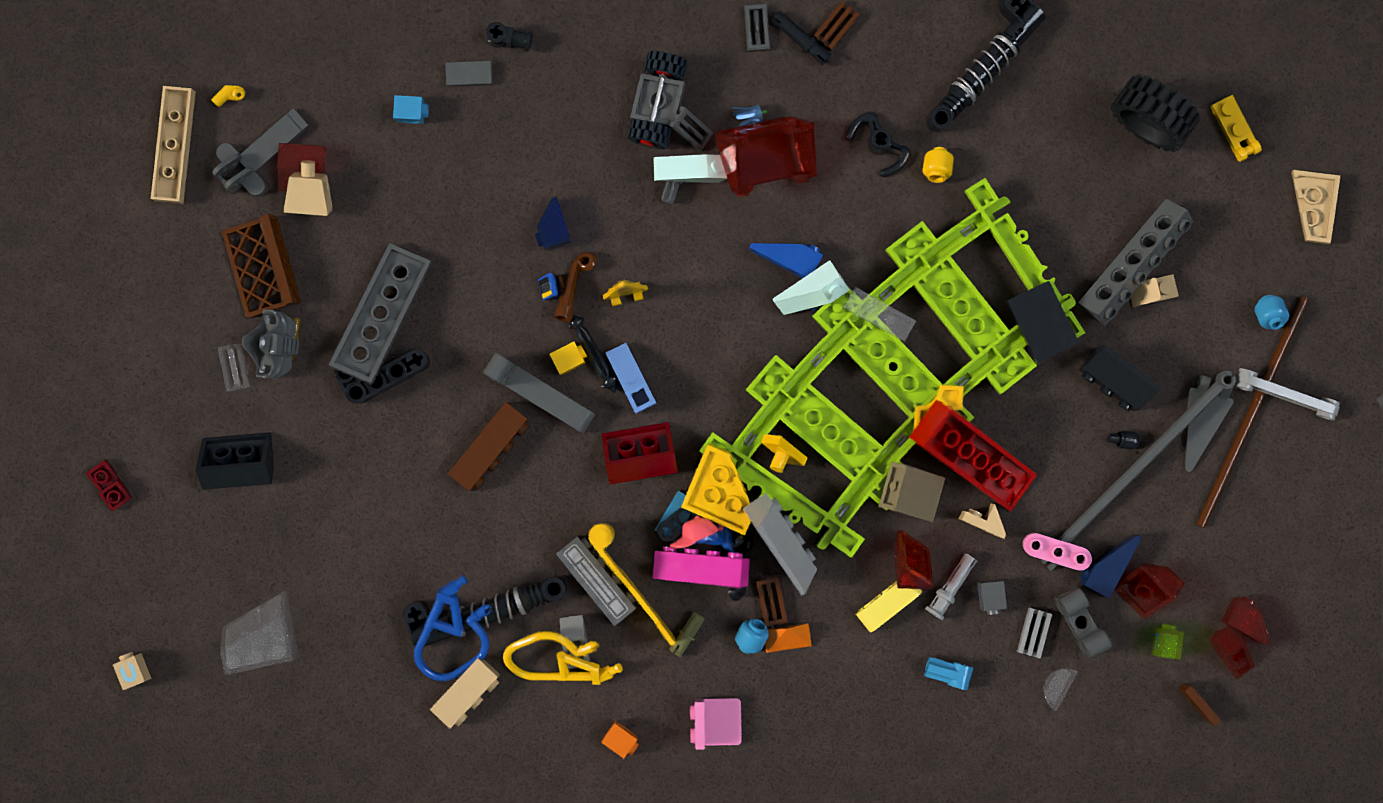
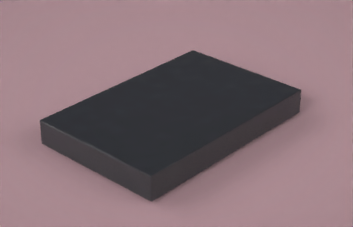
(1042, 322)

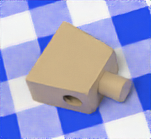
(308, 192)

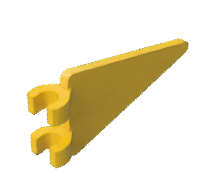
(625, 288)

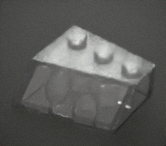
(260, 637)

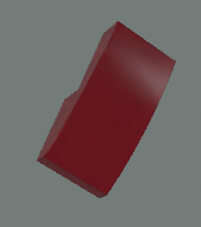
(109, 485)

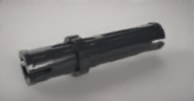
(801, 38)

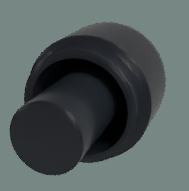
(1125, 439)

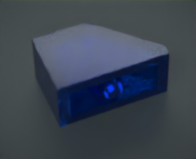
(552, 227)

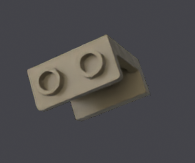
(912, 491)

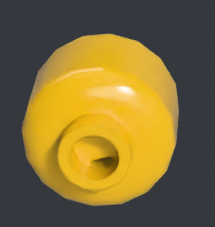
(938, 165)

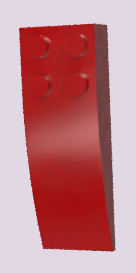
(972, 455)

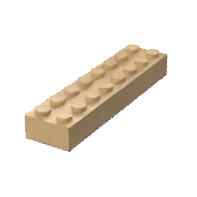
(173, 144)

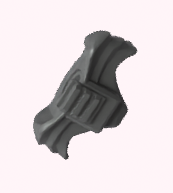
(272, 344)

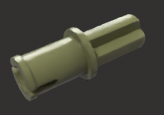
(687, 634)

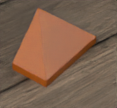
(788, 637)

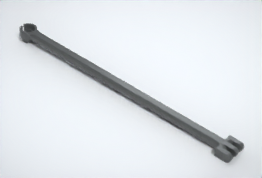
(1126, 478)

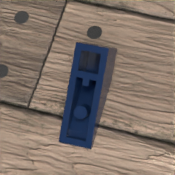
(1107, 570)

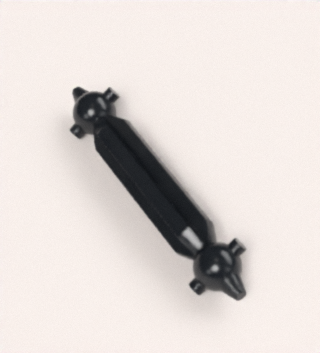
(593, 353)

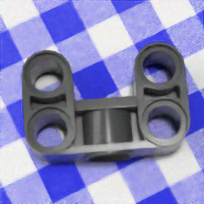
(1089, 638)

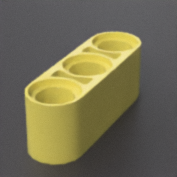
(886, 606)

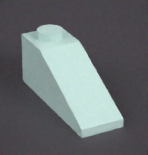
(689, 168)
(814, 290)

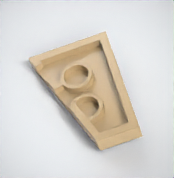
(1316, 203)

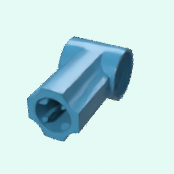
(951, 673)

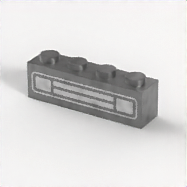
(596, 580)

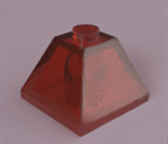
(1149, 588)

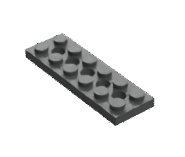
(389, 326)

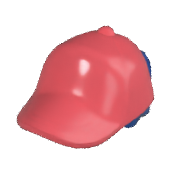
(704, 531)

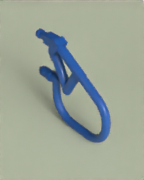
(448, 595)

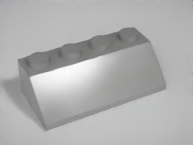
(782, 541)

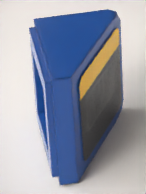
(548, 287)

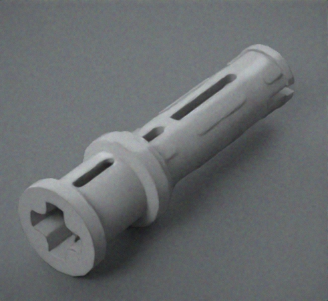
(946, 595)

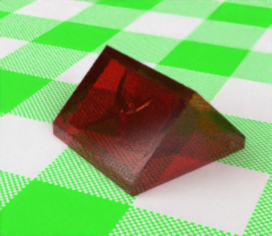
(912, 563)

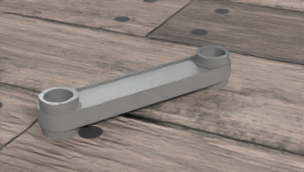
(1325, 408)

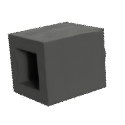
(992, 596)

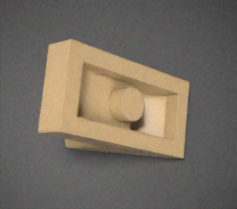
(1154, 291)
(990, 523)

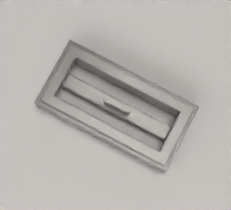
(1042, 638)

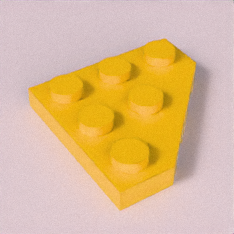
(718, 491)

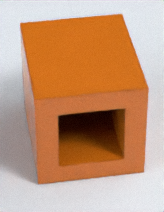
(620, 740)

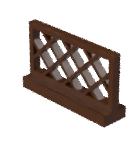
(276, 255)

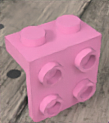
(716, 722)

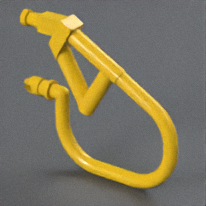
(595, 673)

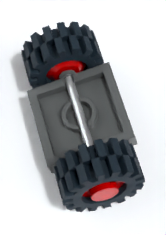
(657, 99)

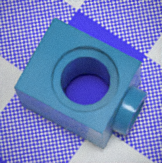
(410, 109)

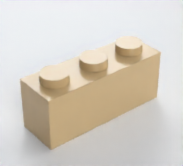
(466, 693)

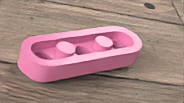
(1048, 545)

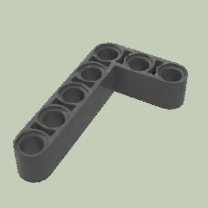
(539, 393)

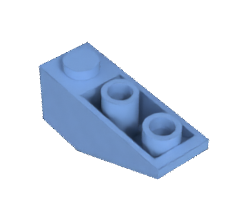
(631, 378)

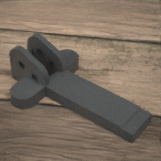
(257, 155)

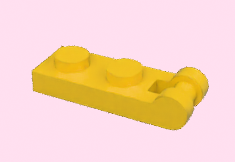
(1235, 128)

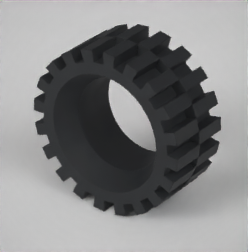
(1155, 113)

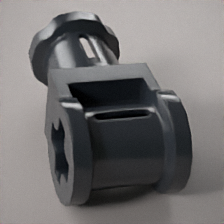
(508, 37)

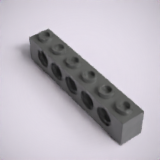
(1124, 266)

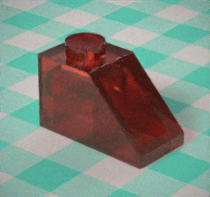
(1247, 620)
(1232, 651)

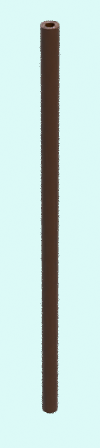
(1251, 413)

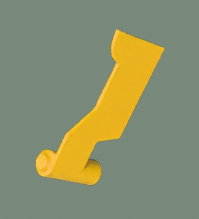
(601, 537)

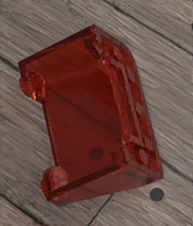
(767, 153)

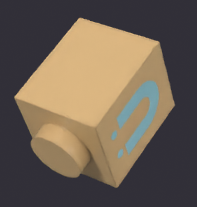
(131, 670)

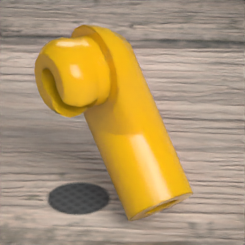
(228, 92)

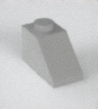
(574, 629)

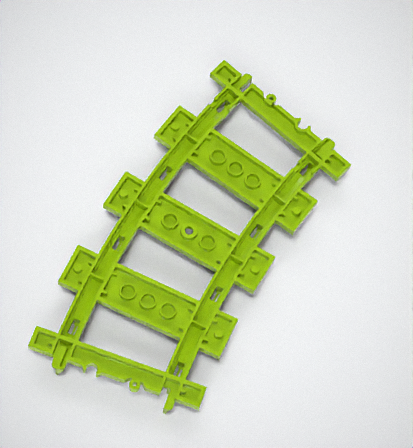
(964, 312)

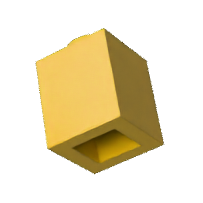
(568, 358)

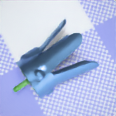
(753, 114)

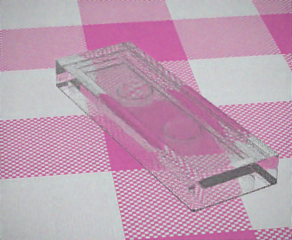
(879, 314)

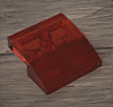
(290, 161)

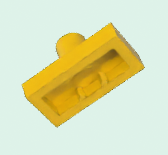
(783, 452)

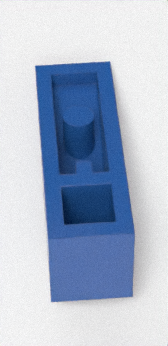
(793, 257)

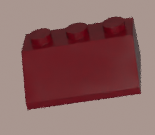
(639, 453)

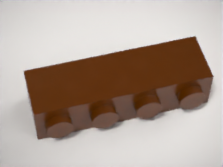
(488, 447)

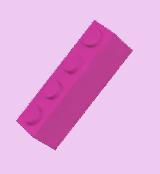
(701, 568)

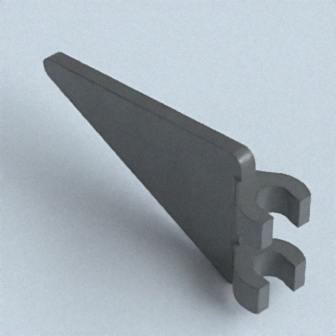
(1205, 425)

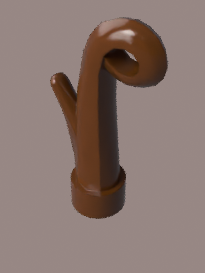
(567, 289)

